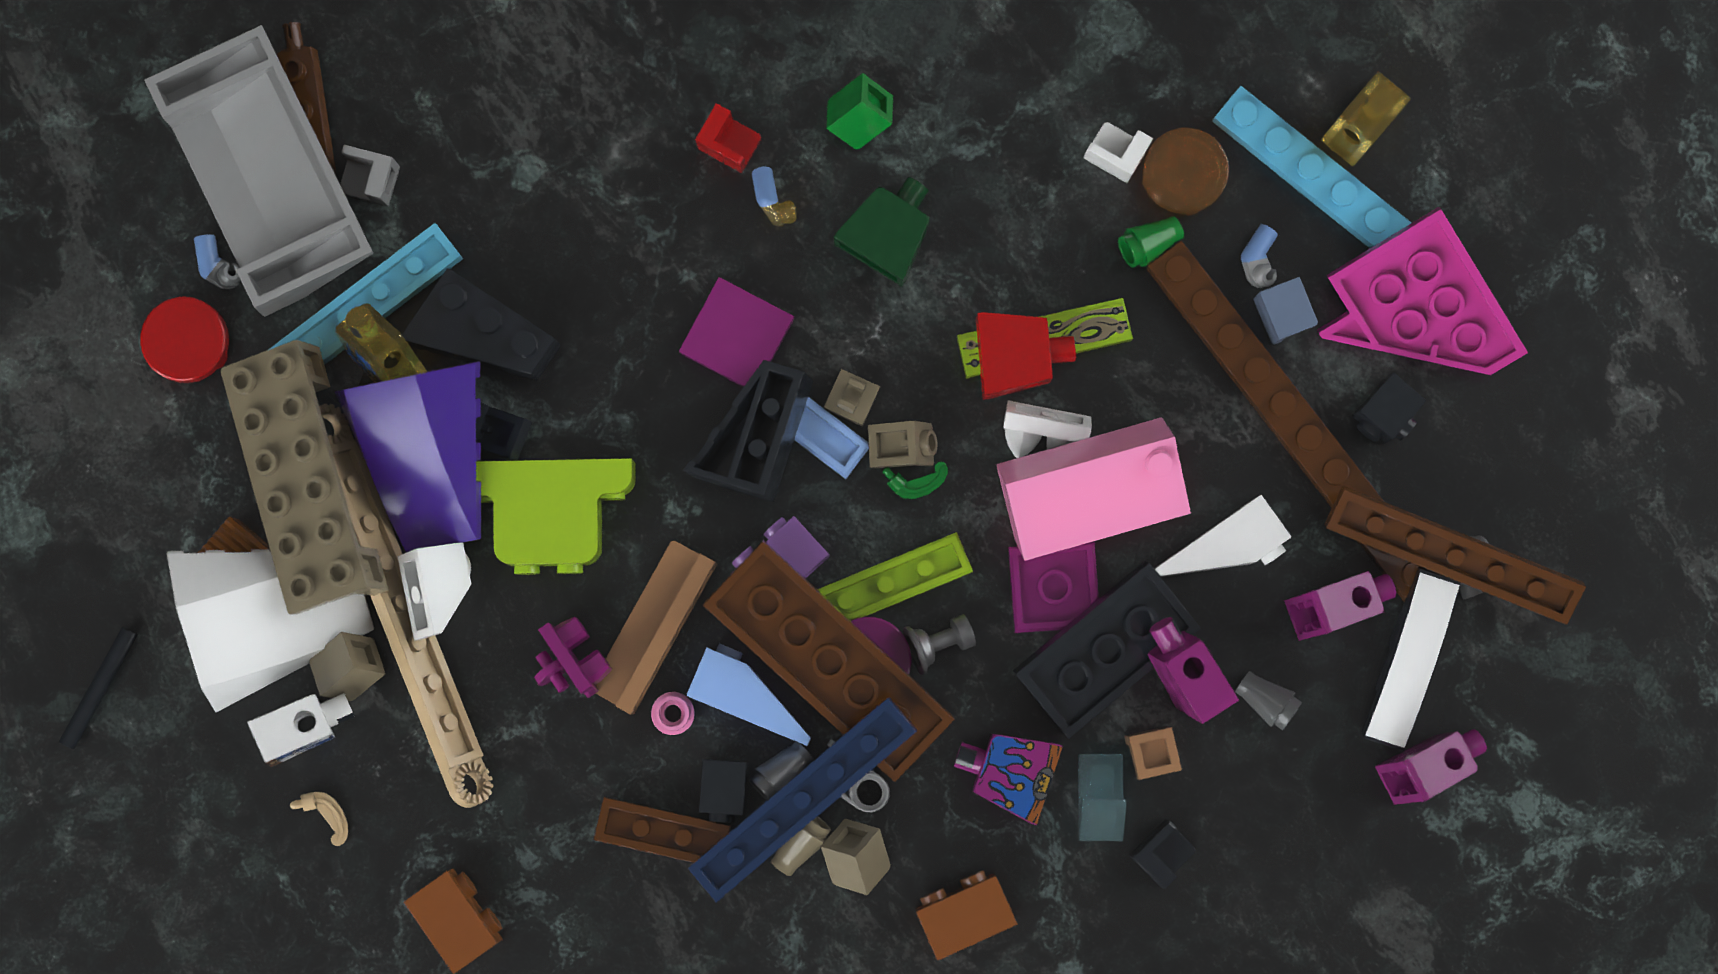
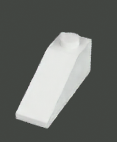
(1236, 541)

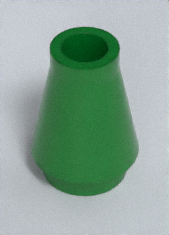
(1148, 241)

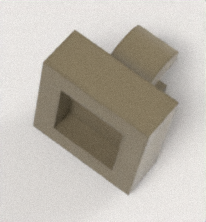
(851, 397)

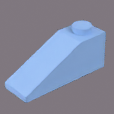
(738, 690)

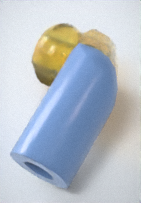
(767, 198)

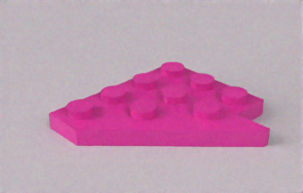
(1423, 301)

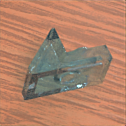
(1101, 797)

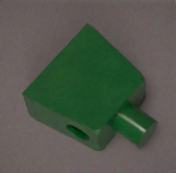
(887, 230)

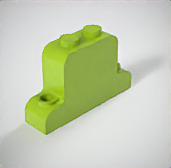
(551, 509)

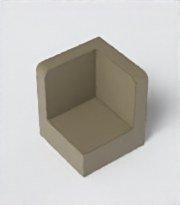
(347, 666)
(856, 856)

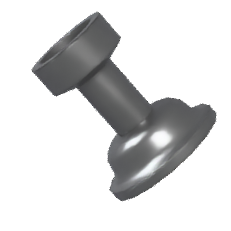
(924, 646)

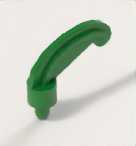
(919, 486)

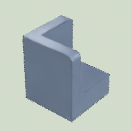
(1285, 310)

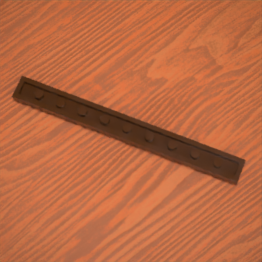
(1268, 390)

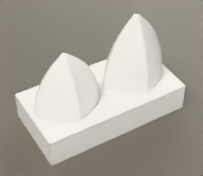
(1028, 423)

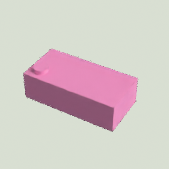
(1094, 488)

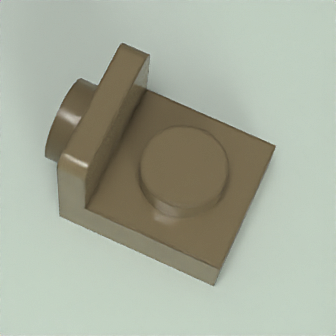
(901, 444)

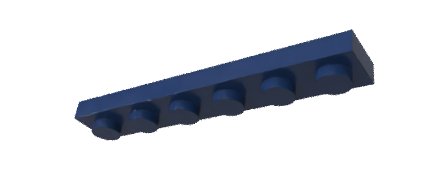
(802, 799)

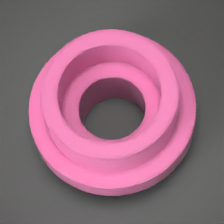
(659, 709)

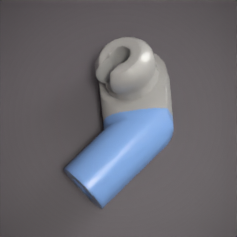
(1255, 260)

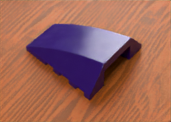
(422, 452)

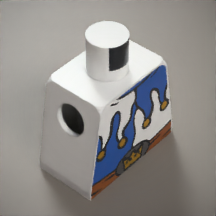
(279, 733)

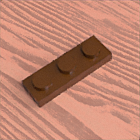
(657, 830)

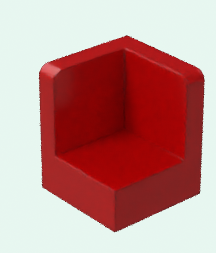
(727, 139)

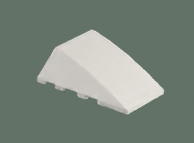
(241, 623)

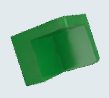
(859, 111)

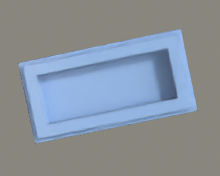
(830, 439)

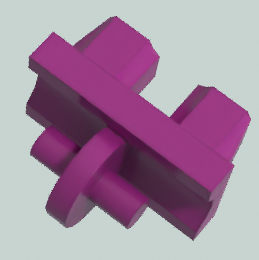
(583, 673)

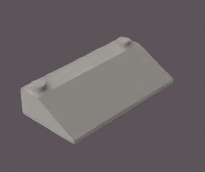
(261, 169)

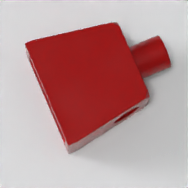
(1017, 352)

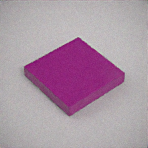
(735, 332)
(1052, 587)

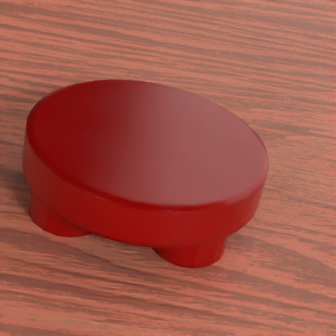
(184, 340)

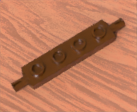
(304, 73)

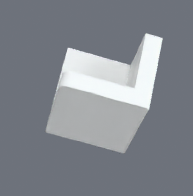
(1117, 151)

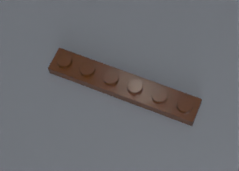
(1454, 555)

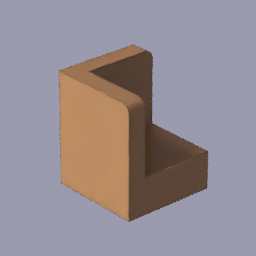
(1153, 752)

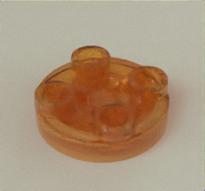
(1185, 170)

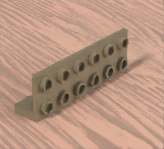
(298, 477)

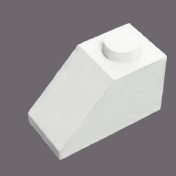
(434, 586)

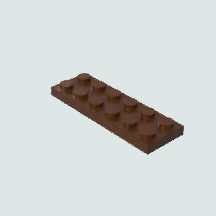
(822, 652)

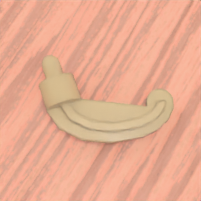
(329, 810)

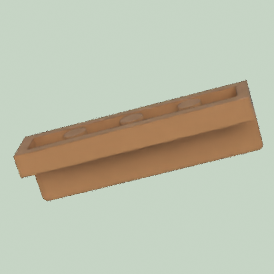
(654, 625)

